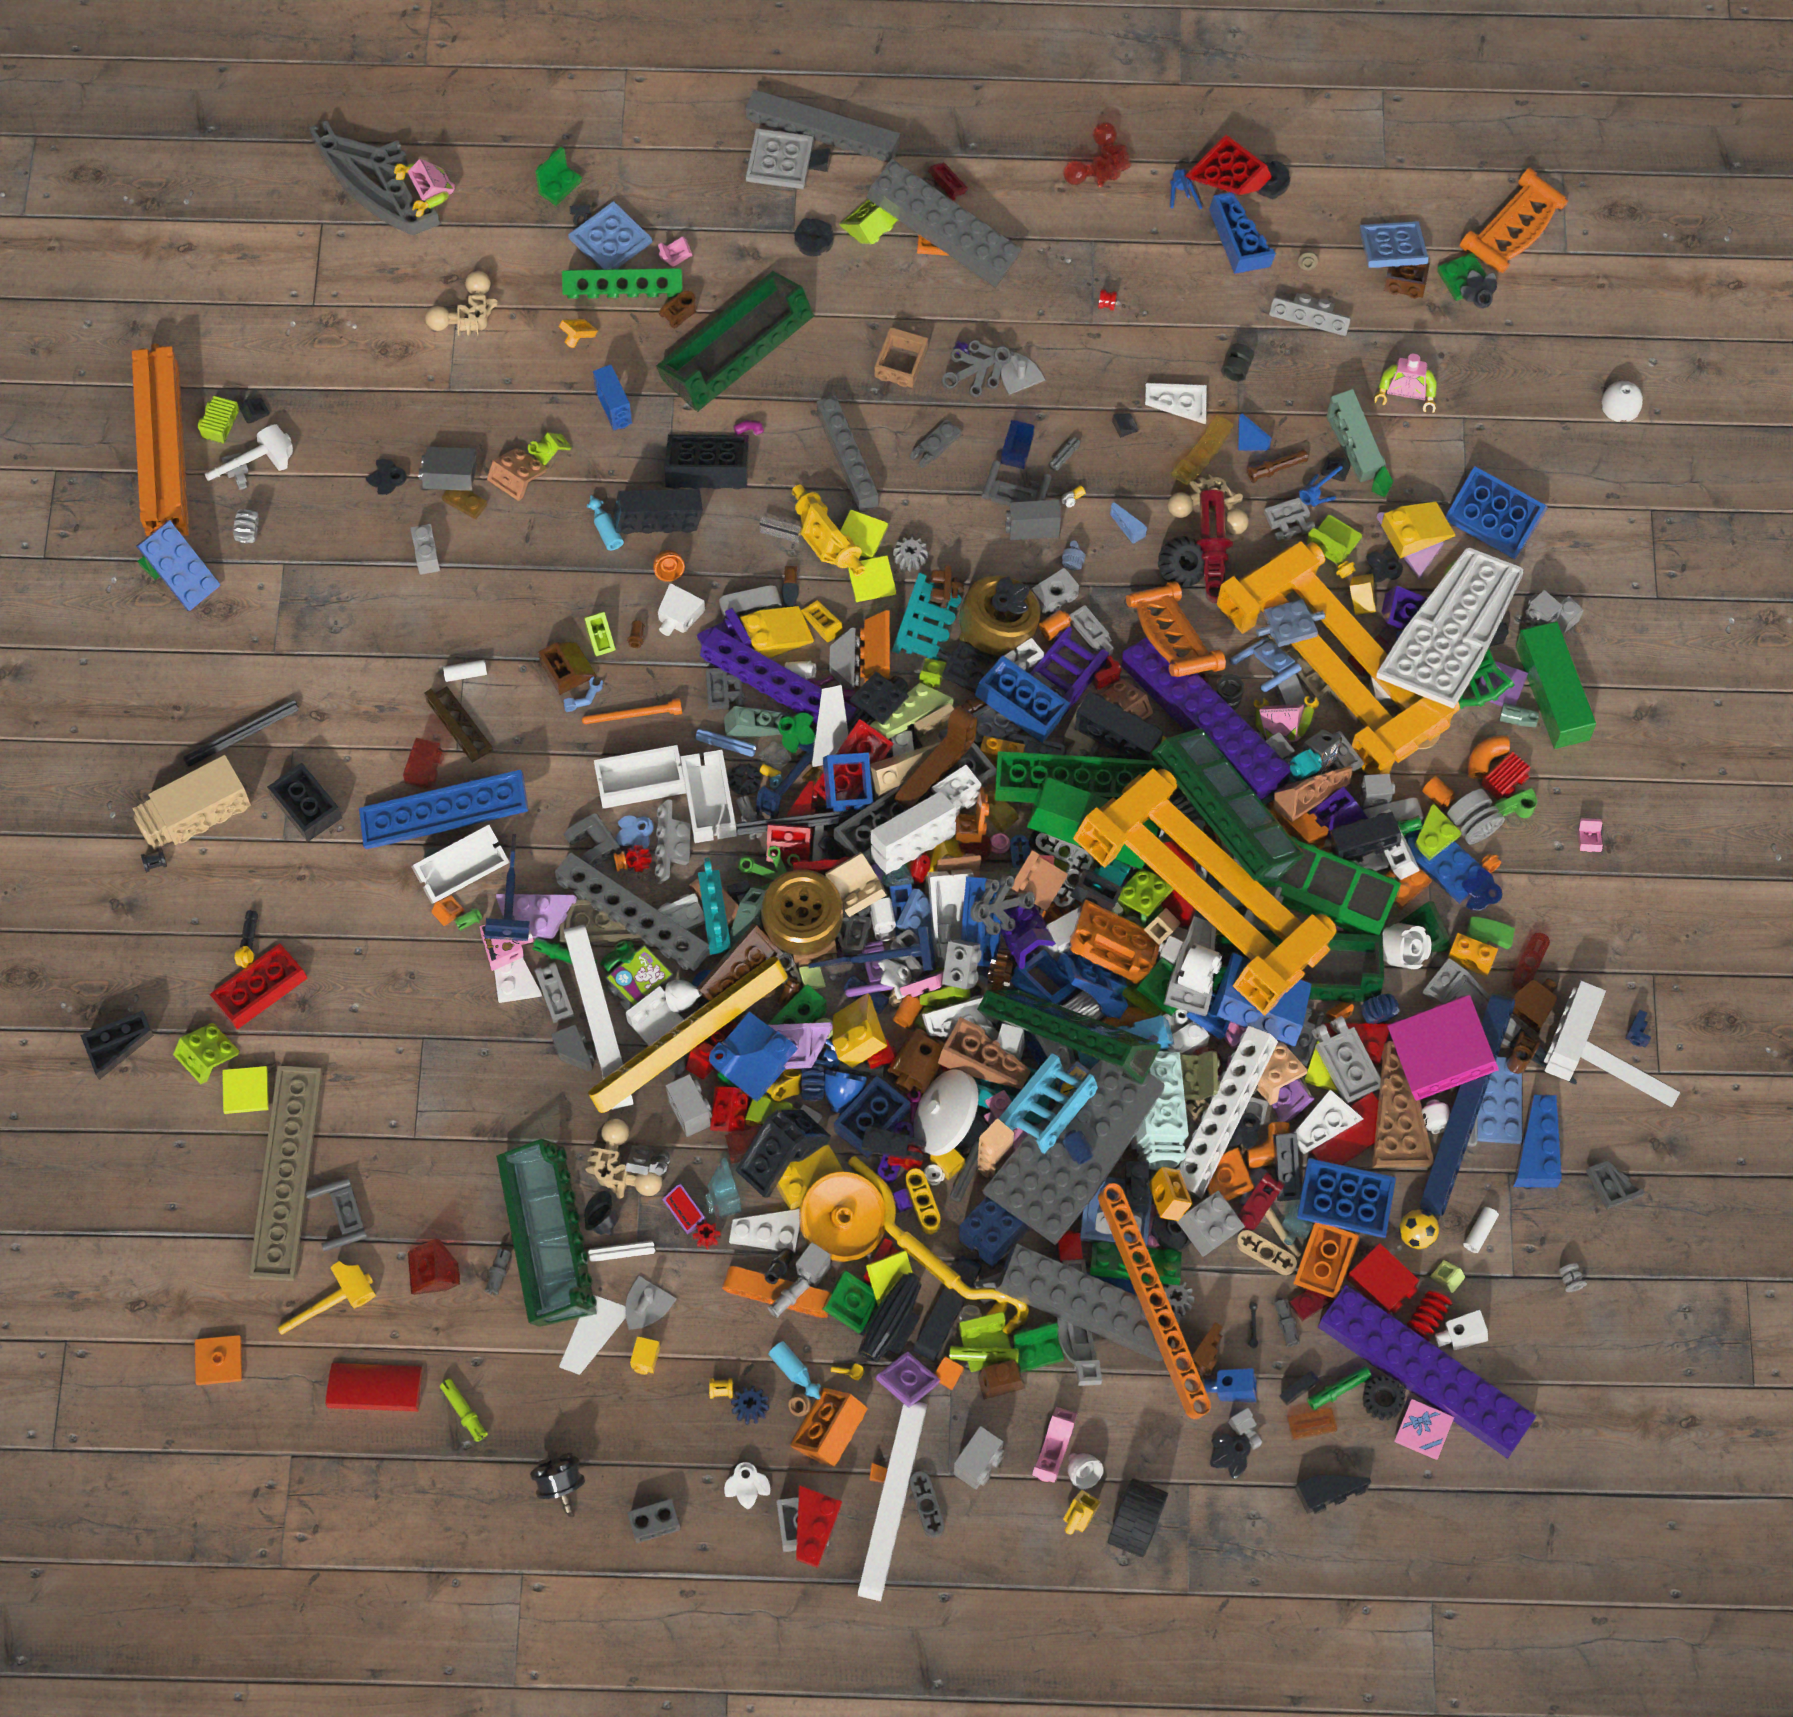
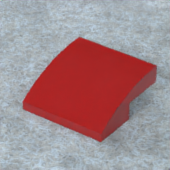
(790, 841)

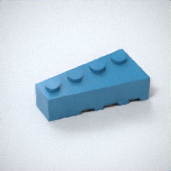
(1158, 1026)

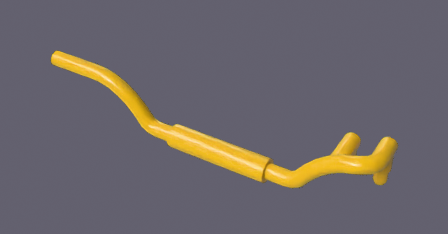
(933, 1262)

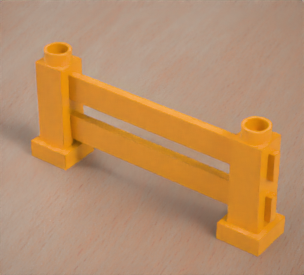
(1384, 737)
(1271, 968)

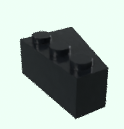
(1365, 836)
(116, 1041)

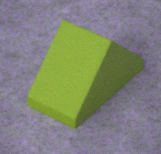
(599, 633)

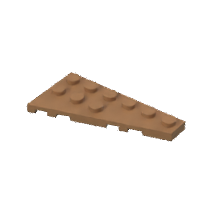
(1400, 1126)

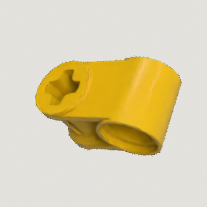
(786, 1085)

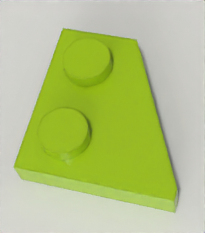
(1436, 833)

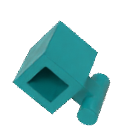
(1113, 872)

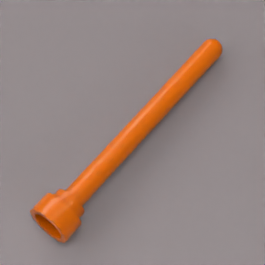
(672, 707)

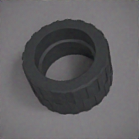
(1137, 1517)

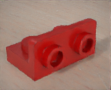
(728, 1109)

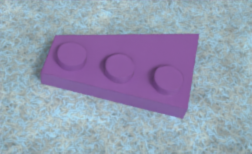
(1292, 1100)

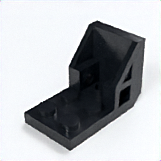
(782, 1139)

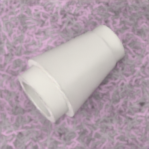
(805, 669)

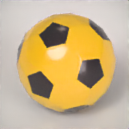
(1419, 1229)

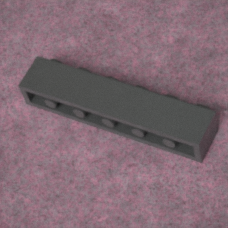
(847, 453)

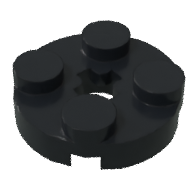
(1281, 181)
(813, 227)
(1166, 1237)

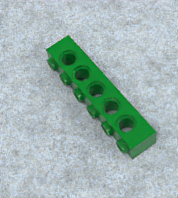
(571, 277)
(805, 999)

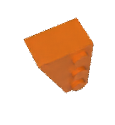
(1303, 828)

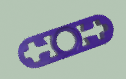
(884, 1165)

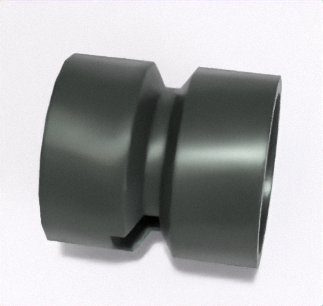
(1237, 362)
(1230, 689)

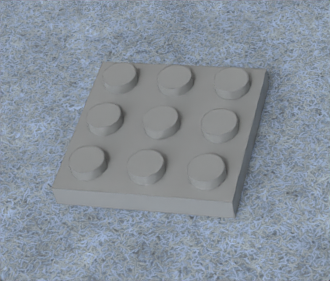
(779, 158)

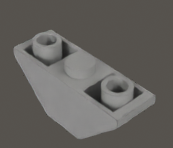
(844, 660)

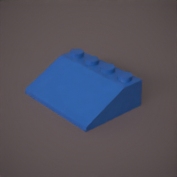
(1495, 512)
(1282, 1022)
(1346, 1198)

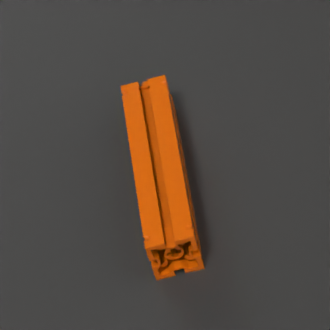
(159, 439)

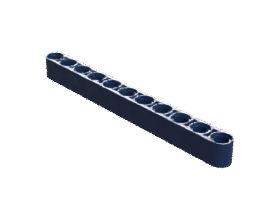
(1465, 1113)

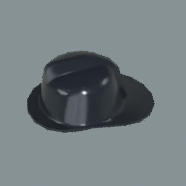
(600, 1214)

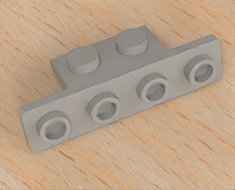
(1311, 312)
(672, 842)

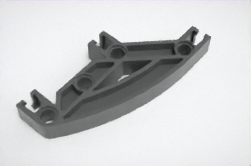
(347, 160)

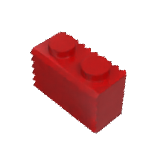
(1506, 776)

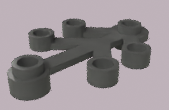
(978, 366)
(981, 908)

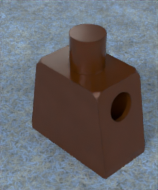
(1535, 1003)
(1000, 1379)

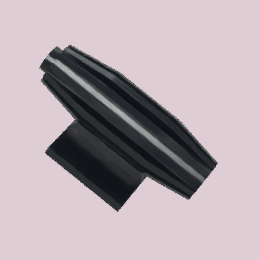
(878, 699)
(892, 1320)

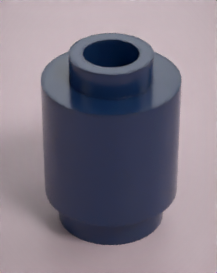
(1078, 1147)

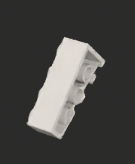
(1061, 931)

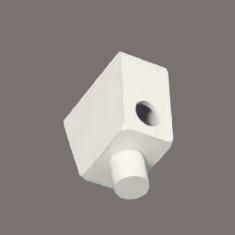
(679, 610)
(1470, 1325)

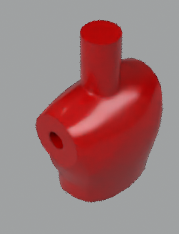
(919, 868)

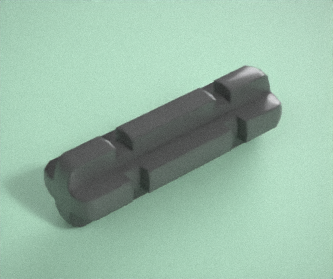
(1065, 453)

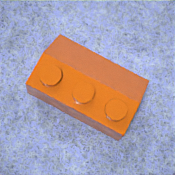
(877, 646)
(829, 1426)

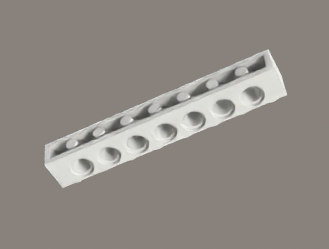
(1235, 1105)

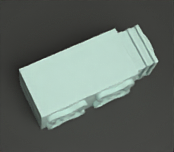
(1165, 1127)

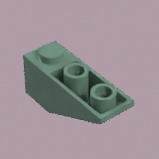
(752, 722)
(747, 914)

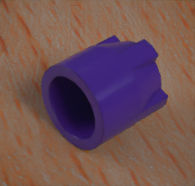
(903, 1200)

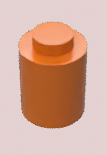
(1054, 624)
(1439, 792)
(908, 1011)

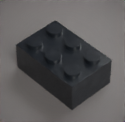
(304, 802)

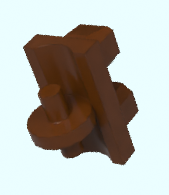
(942, 594)

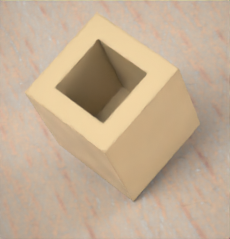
(1162, 926)

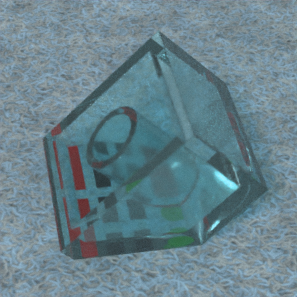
(722, 1192)

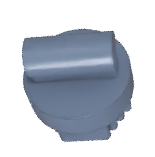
(1073, 557)

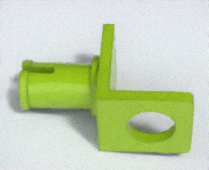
(548, 447)

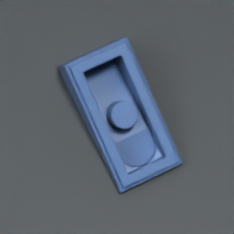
(1132, 527)

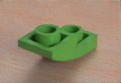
(1490, 930)

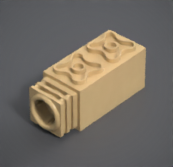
(191, 804)

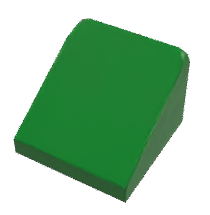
(1382, 482)

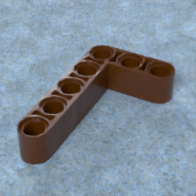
(959, 739)

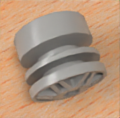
(1475, 816)

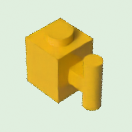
(1081, 1512)

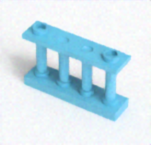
(1038, 1086)

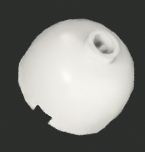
(1622, 401)

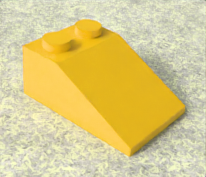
(1416, 527)
(777, 630)
(857, 1032)
(803, 1174)

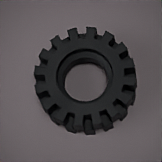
(1389, 1386)

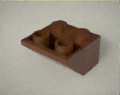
(565, 665)

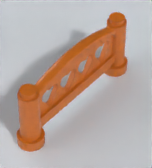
(1533, 190)
(1166, 599)

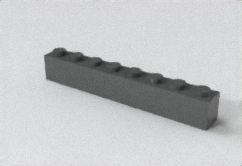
(823, 125)

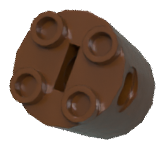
(916, 1062)

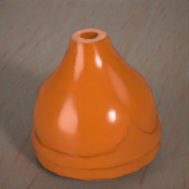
(668, 565)

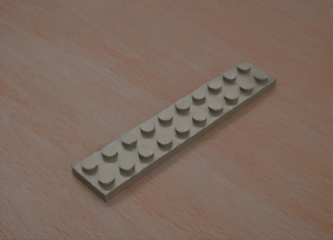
(285, 1173)

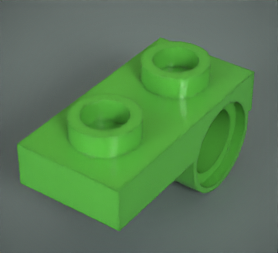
(1514, 804)

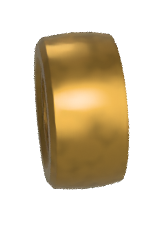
(993, 630)
(800, 935)

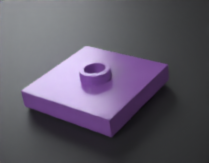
(1511, 695)
(907, 1379)

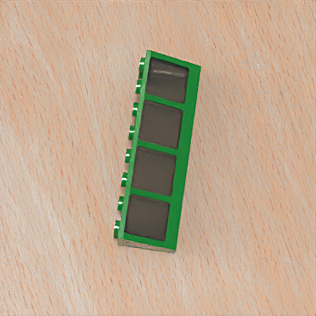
(1340, 889)

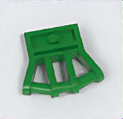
(1487, 666)

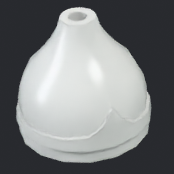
(681, 995)
(1084, 1470)

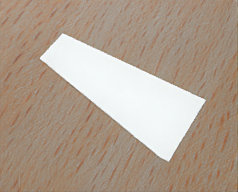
(831, 724)
(592, 1334)

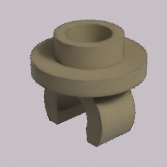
(1307, 260)

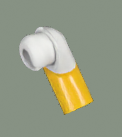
(1069, 498)

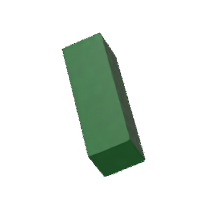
(1555, 685)
(1062, 809)

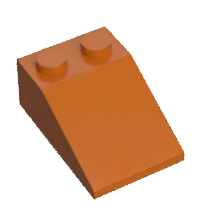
(1326, 1260)

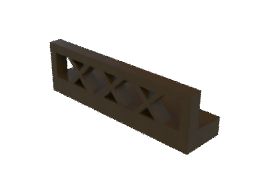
(455, 726)

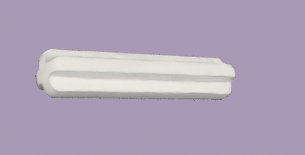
(621, 1250)

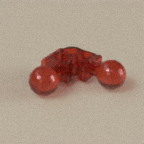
(1101, 168)

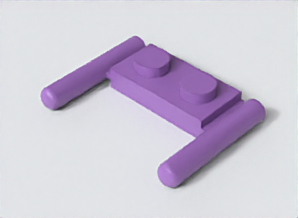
(873, 970)

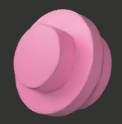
(1000, 843)

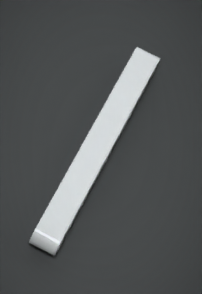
(594, 1003)
(892, 1501)

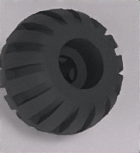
(1181, 549)

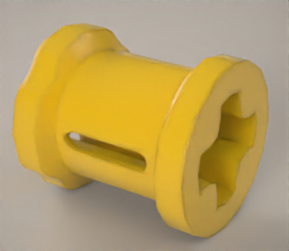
(728, 1384)

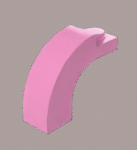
(1055, 1445)

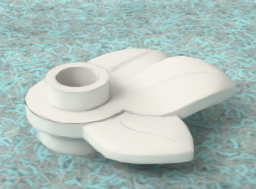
(895, 976)
(747, 1488)

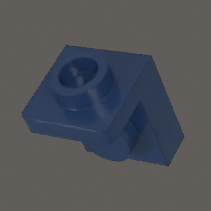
(1635, 1033)

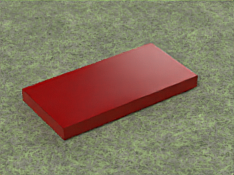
(1354, 1139)

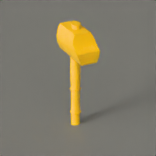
(354, 1287)

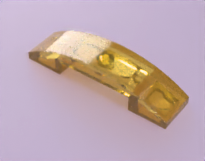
(1204, 450)

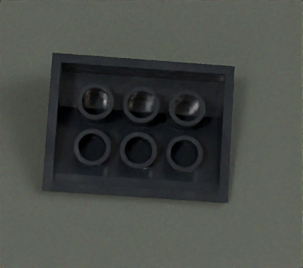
(707, 461)

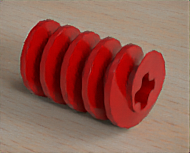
(1428, 1313)

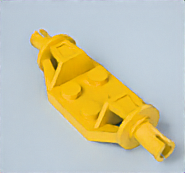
(823, 534)

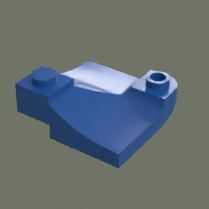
(1097, 981)
(753, 1056)

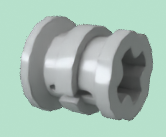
(1567, 1271)

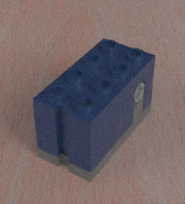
(991, 1232)

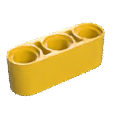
(923, 1211)

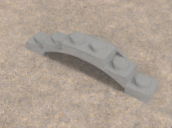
(1079, 1344)

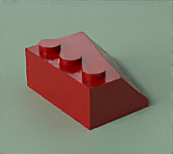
(1230, 168)

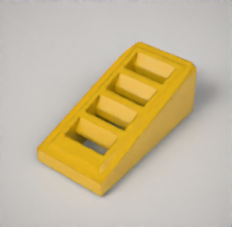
(830, 630)

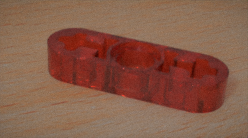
(1529, 952)

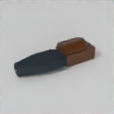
(790, 587)

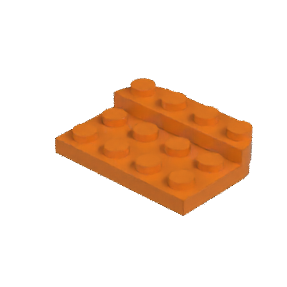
(1113, 942)

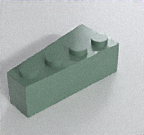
(1355, 435)

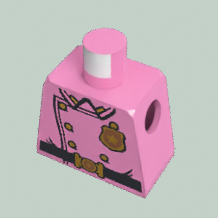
(503, 951)

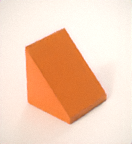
(878, 1473)

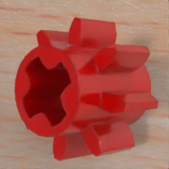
(638, 858)
(712, 1235)

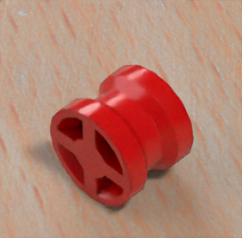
(1107, 300)

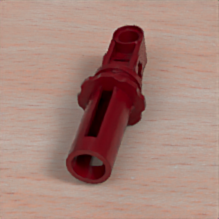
(1214, 548)

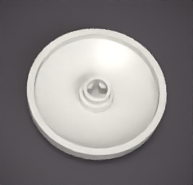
(946, 1112)

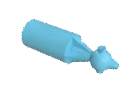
(605, 525)
(794, 1368)

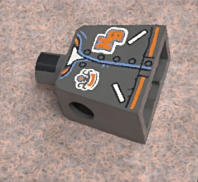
(1326, 746)

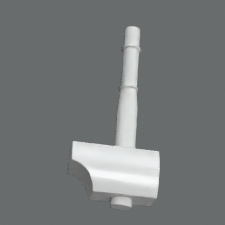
(271, 442)

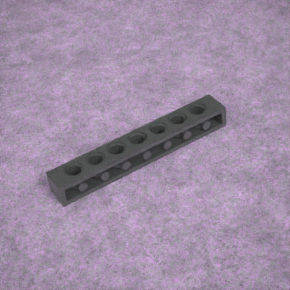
(575, 867)

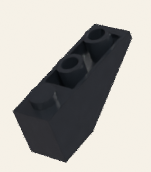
(1328, 1489)

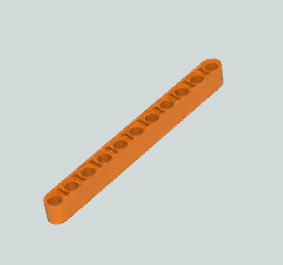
(1153, 1311)

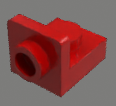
(1107, 676)

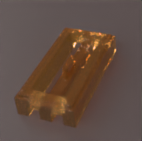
(1293, 1428)

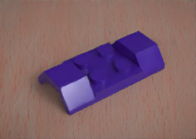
(1028, 932)

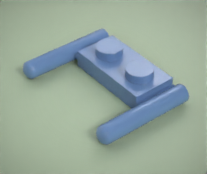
(1273, 658)

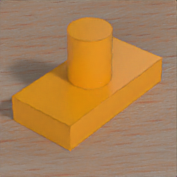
(577, 329)

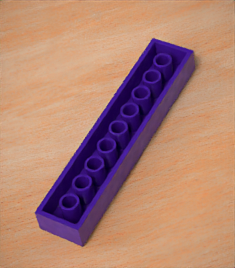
(1198, 706)
(1427, 1371)

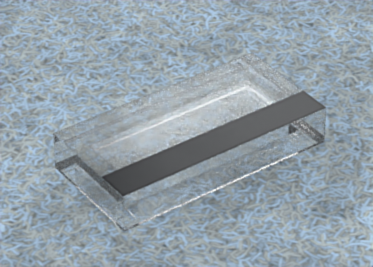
(780, 529)

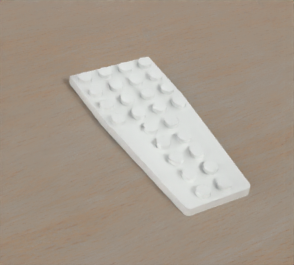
(1453, 629)

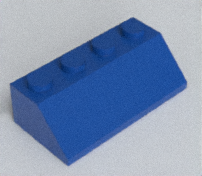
(1022, 699)

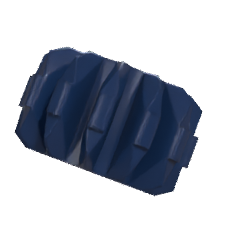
(1380, 1008)
(812, 1083)
(756, 1409)

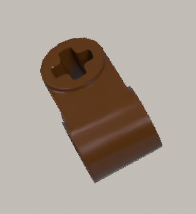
(677, 311)
(1522, 1053)

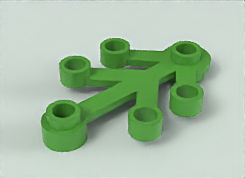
(767, 872)

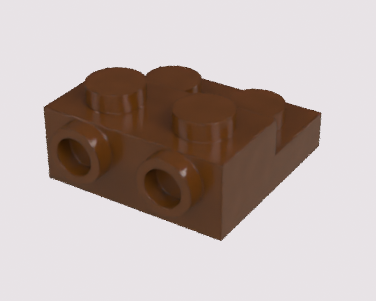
(1407, 280)
(1205, 1355)

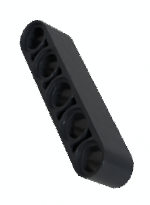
(946, 1311)

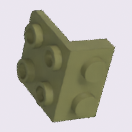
(1200, 1075)

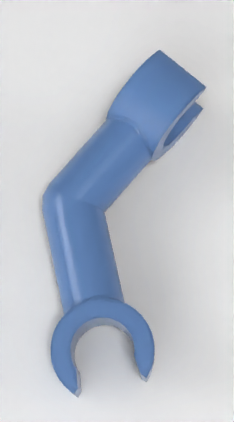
(571, 704)

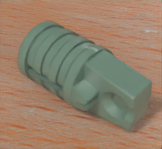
(1518, 716)

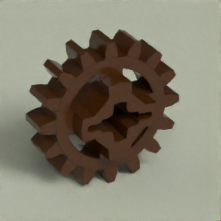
(1000, 970)

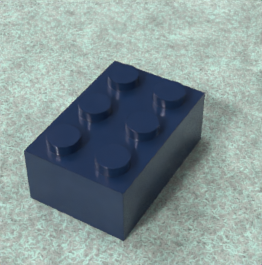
(875, 1107)

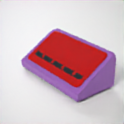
(684, 1209)

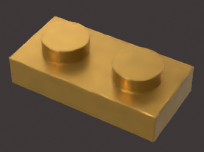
(465, 502)

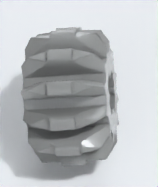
(246, 526)
(910, 553)
(1184, 1297)

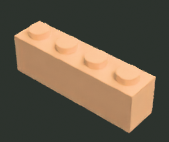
(994, 1148)

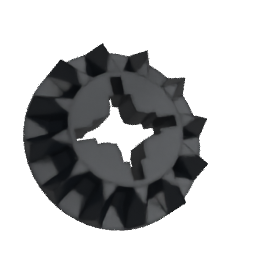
(749, 786)

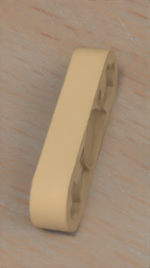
(1284, 1255)

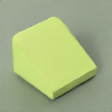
(812, 977)
(1448, 1276)

